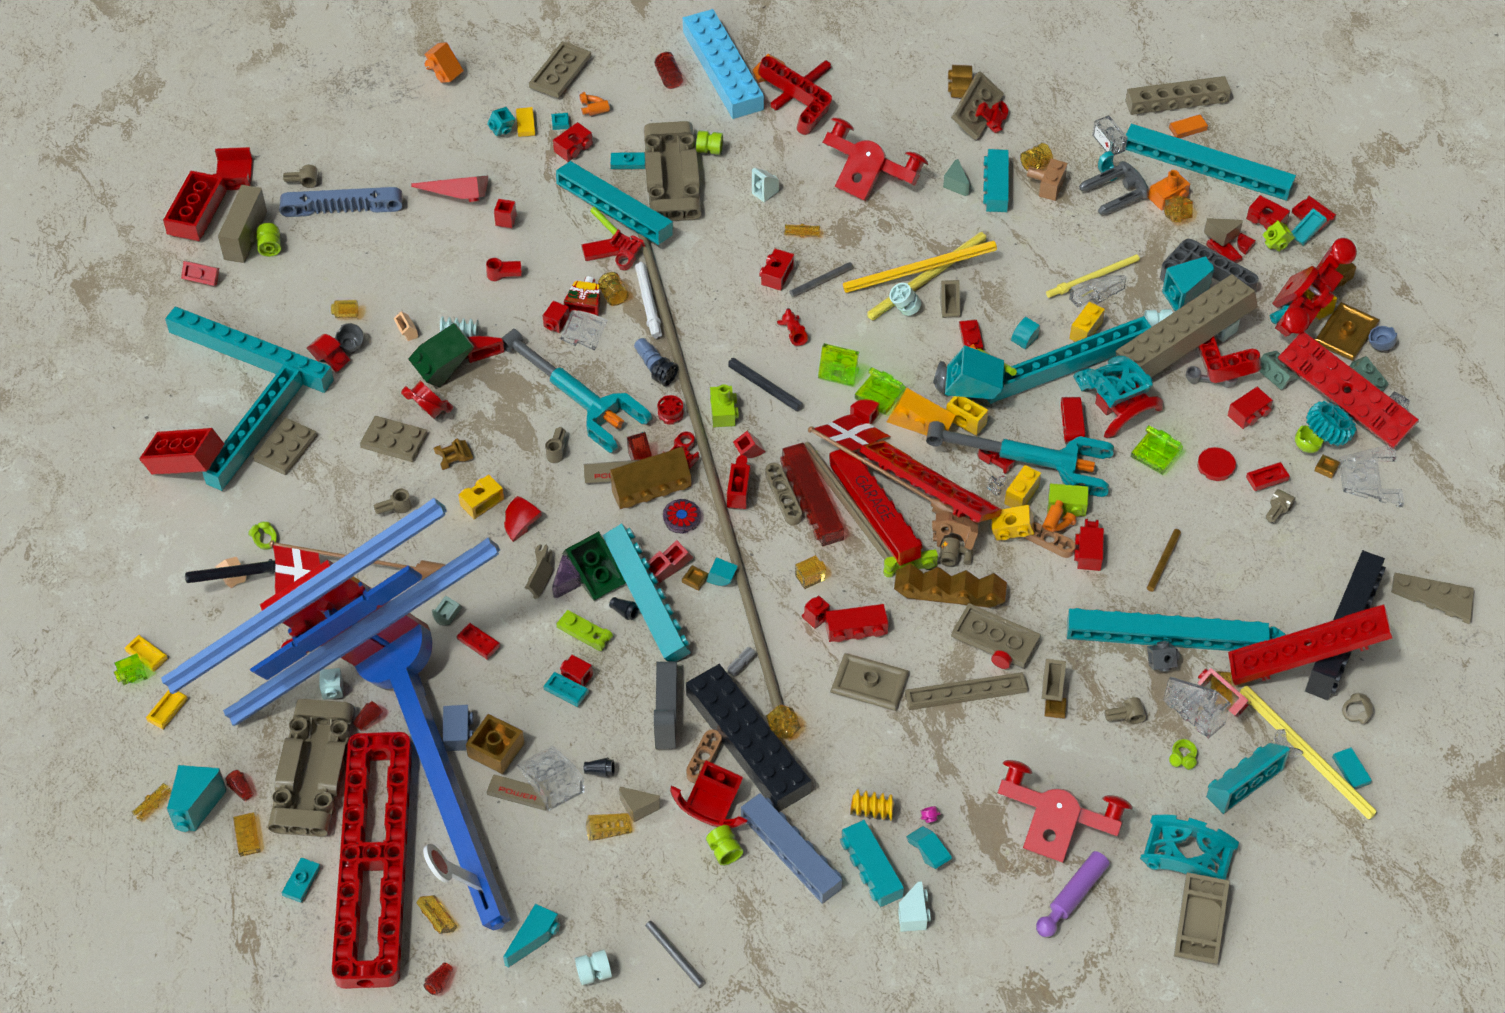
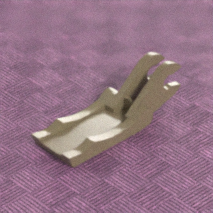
(542, 571)

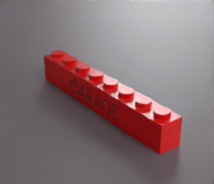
(876, 507)

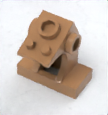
(962, 526)

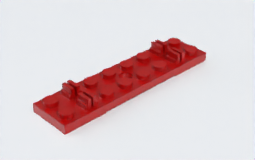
(1364, 401)
(933, 483)
(1326, 640)

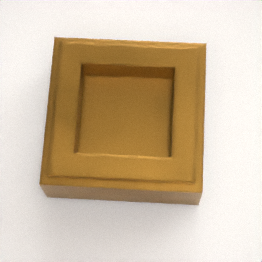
(1327, 466)
(695, 577)
(1055, 708)

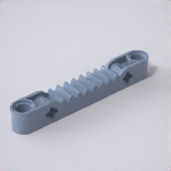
(294, 203)

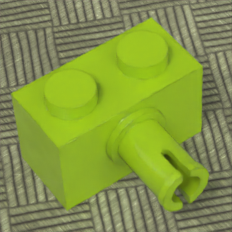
(722, 406)

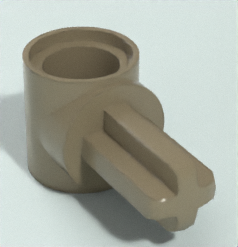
(306, 176)
(555, 446)
(398, 501)
(1280, 503)
(1130, 711)

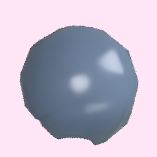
(1382, 338)

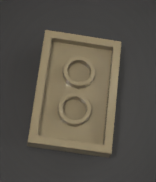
(393, 438)
(285, 446)

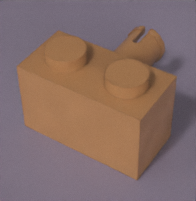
(1051, 178)

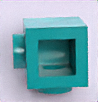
(501, 121)

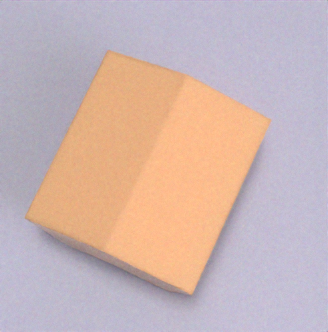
(410, 331)
(231, 582)

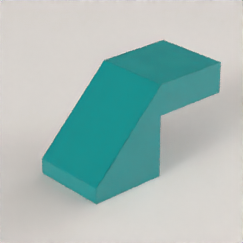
(930, 847)

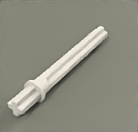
(653, 321)

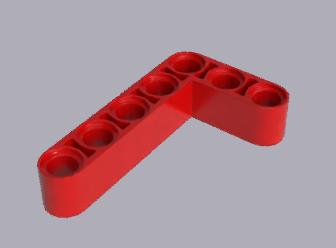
(800, 88)
(1230, 366)

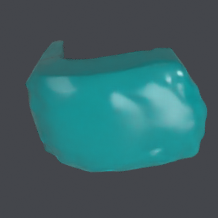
(1106, 162)

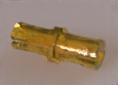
(802, 230)
(151, 801)

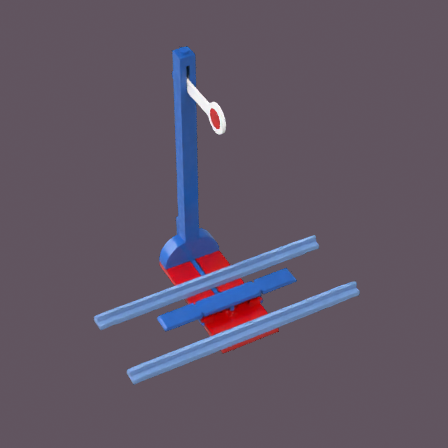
(388, 650)

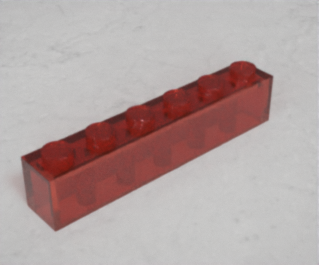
(812, 494)

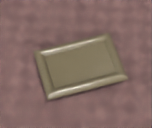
(869, 681)

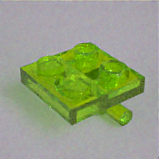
(838, 364)
(882, 389)
(1157, 450)

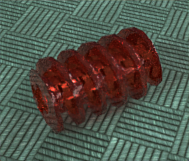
(668, 70)

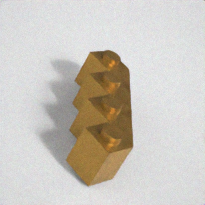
(956, 589)

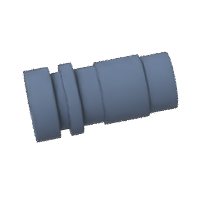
(647, 353)

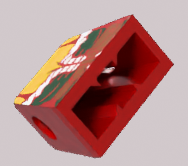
(584, 296)

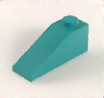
(533, 934)

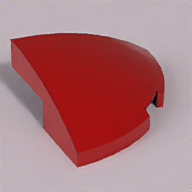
(519, 516)

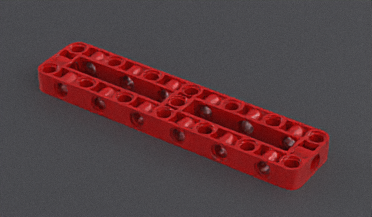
(369, 973)

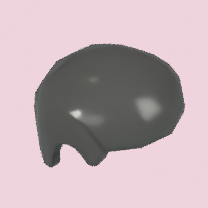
(350, 337)

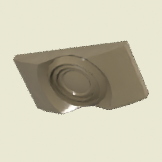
(1201, 918)

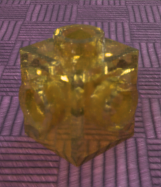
(1178, 208)
(783, 721)

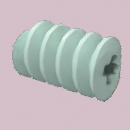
(468, 329)

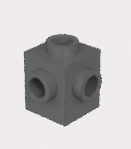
(1162, 656)

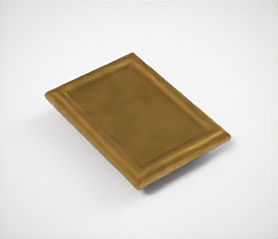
(1346, 331)

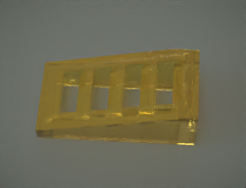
(607, 819)

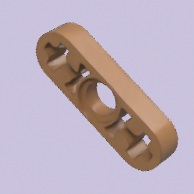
(1052, 546)
(703, 748)

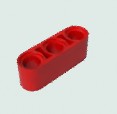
(1072, 418)

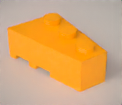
(917, 412)

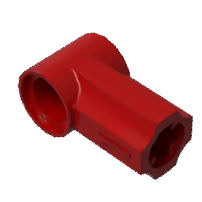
(497, 269)

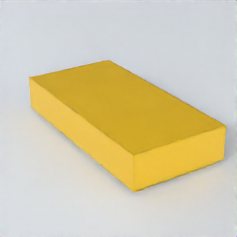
(525, 121)
(148, 653)
(166, 709)

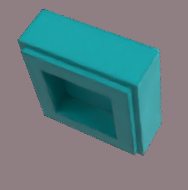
(560, 121)

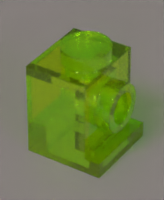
(129, 670)

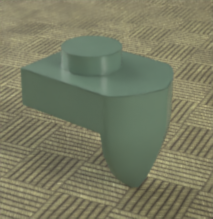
(446, 611)

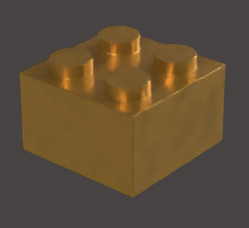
(495, 743)

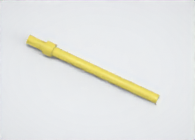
(1065, 287)

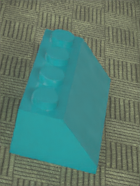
(1247, 776)

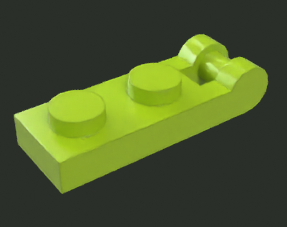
(927, 561)
(584, 630)

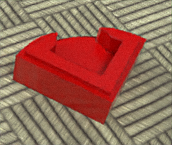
(1245, 243)

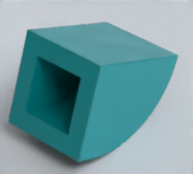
(1025, 333)
(721, 572)

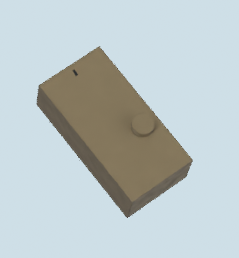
(241, 224)

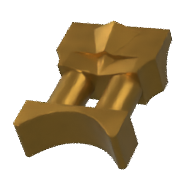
(461, 453)

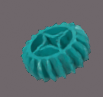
(1331, 423)

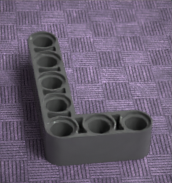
(1223, 267)
(665, 705)

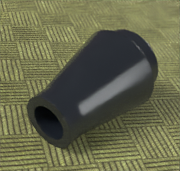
(625, 608)
(602, 767)

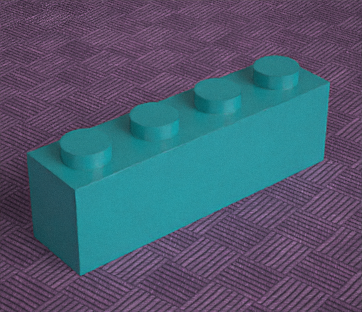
(996, 181)
(872, 863)

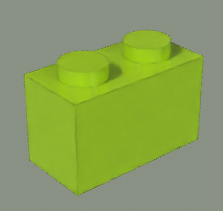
(1073, 498)

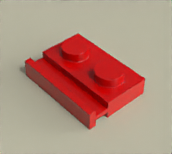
(1307, 205)

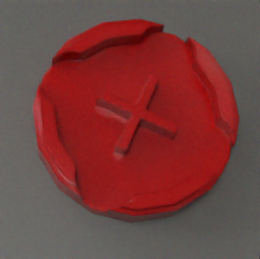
(1216, 464)

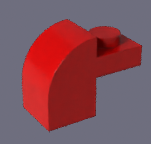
(328, 348)

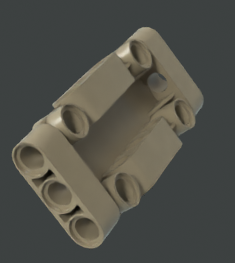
(672, 170)
(311, 768)

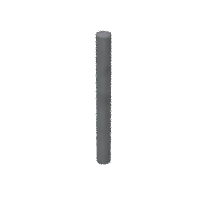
(829, 275)
(680, 960)

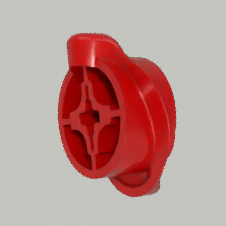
(427, 399)

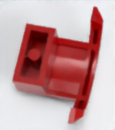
(1127, 409)
(711, 796)

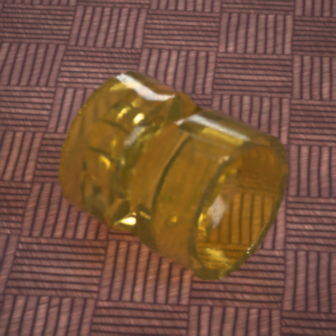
(1036, 157)
(613, 288)

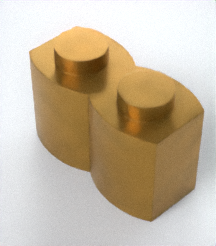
(960, 80)

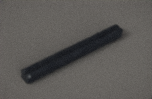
(765, 384)

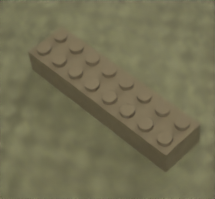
(1190, 325)

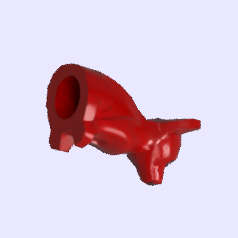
(797, 331)

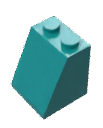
(1187, 281)
(974, 375)
(194, 796)

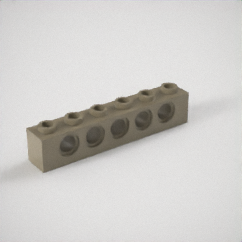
(1177, 95)

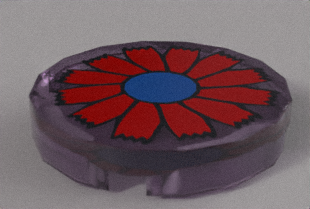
(681, 516)

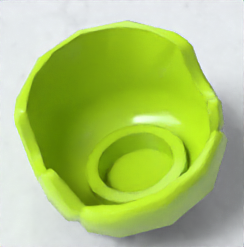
(1307, 440)

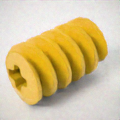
(872, 804)

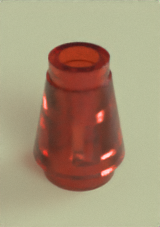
(367, 715)
(238, 783)
(437, 979)

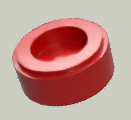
(1001, 659)

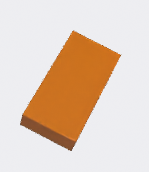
(1188, 126)

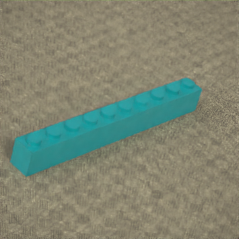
(1209, 162)
(247, 348)
(1070, 358)
(1177, 630)

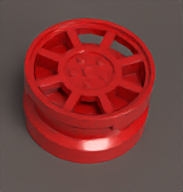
(670, 410)

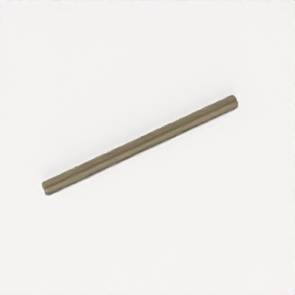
(847, 501)

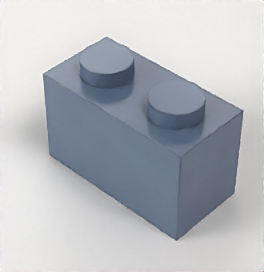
(456, 727)

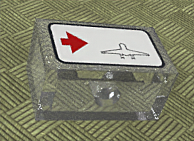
(1109, 135)

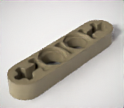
(780, 494)

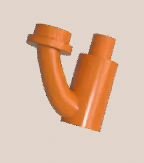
(599, 105)
(1053, 516)

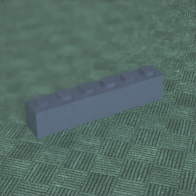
(792, 848)

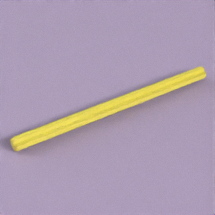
(923, 278)
(1310, 754)

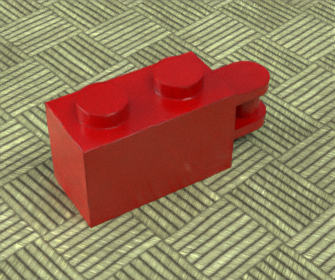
(738, 483)
(1090, 546)

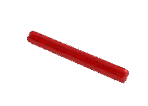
(811, 76)

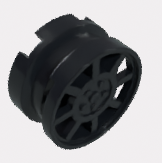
(664, 371)

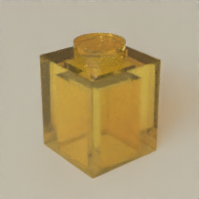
(810, 572)

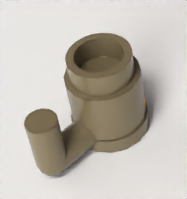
(949, 552)

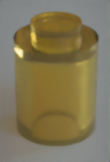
(345, 309)

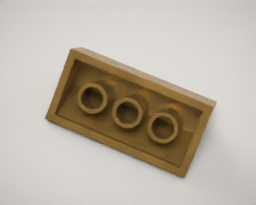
(650, 478)

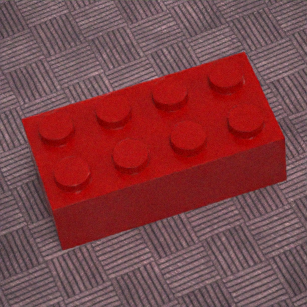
(194, 205)
(182, 451)

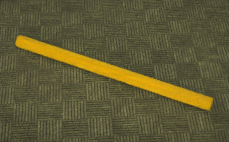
(920, 266)

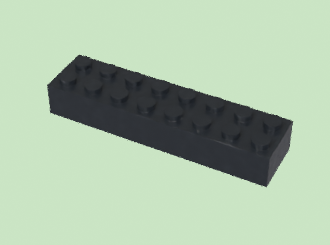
(1356, 598)
(748, 737)

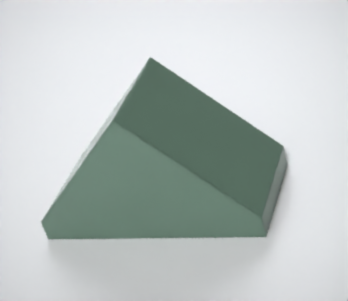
(956, 179)

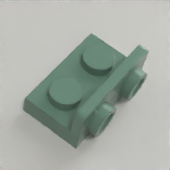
(1275, 370)

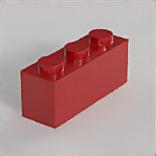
(856, 623)

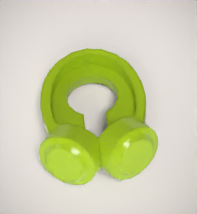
(254, 533)
(1177, 759)

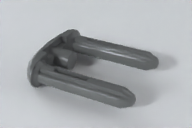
(1132, 178)

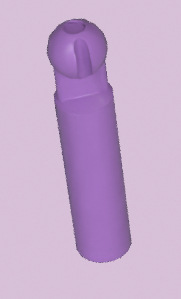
(1073, 893)

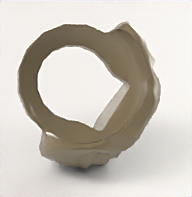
(1364, 716)

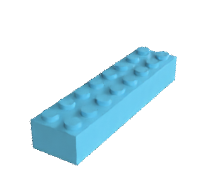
(723, 64)

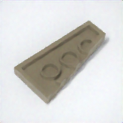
(1447, 597)

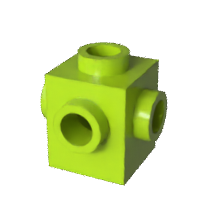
(1278, 236)

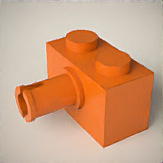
(443, 62)
(1168, 187)

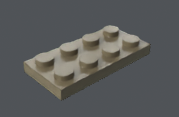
(560, 69)
(979, 91)
(995, 633)

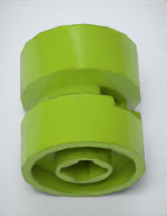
(709, 142)
(268, 239)
(724, 845)

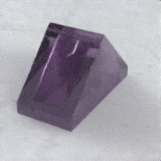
(566, 578)

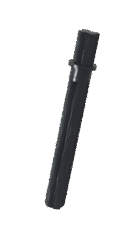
(230, 571)

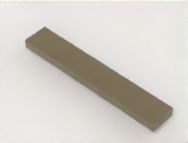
(966, 691)

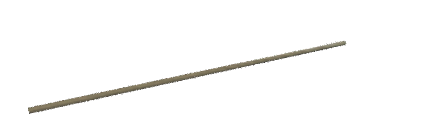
(712, 478)

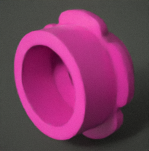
(929, 814)

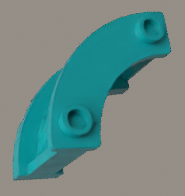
(1111, 387)
(1175, 860)

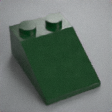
(441, 355)
(595, 565)

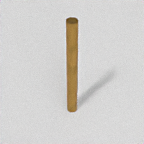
(1163, 560)

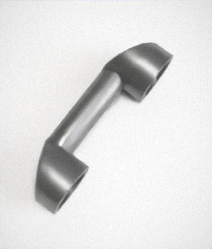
(1194, 376)

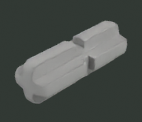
(738, 664)

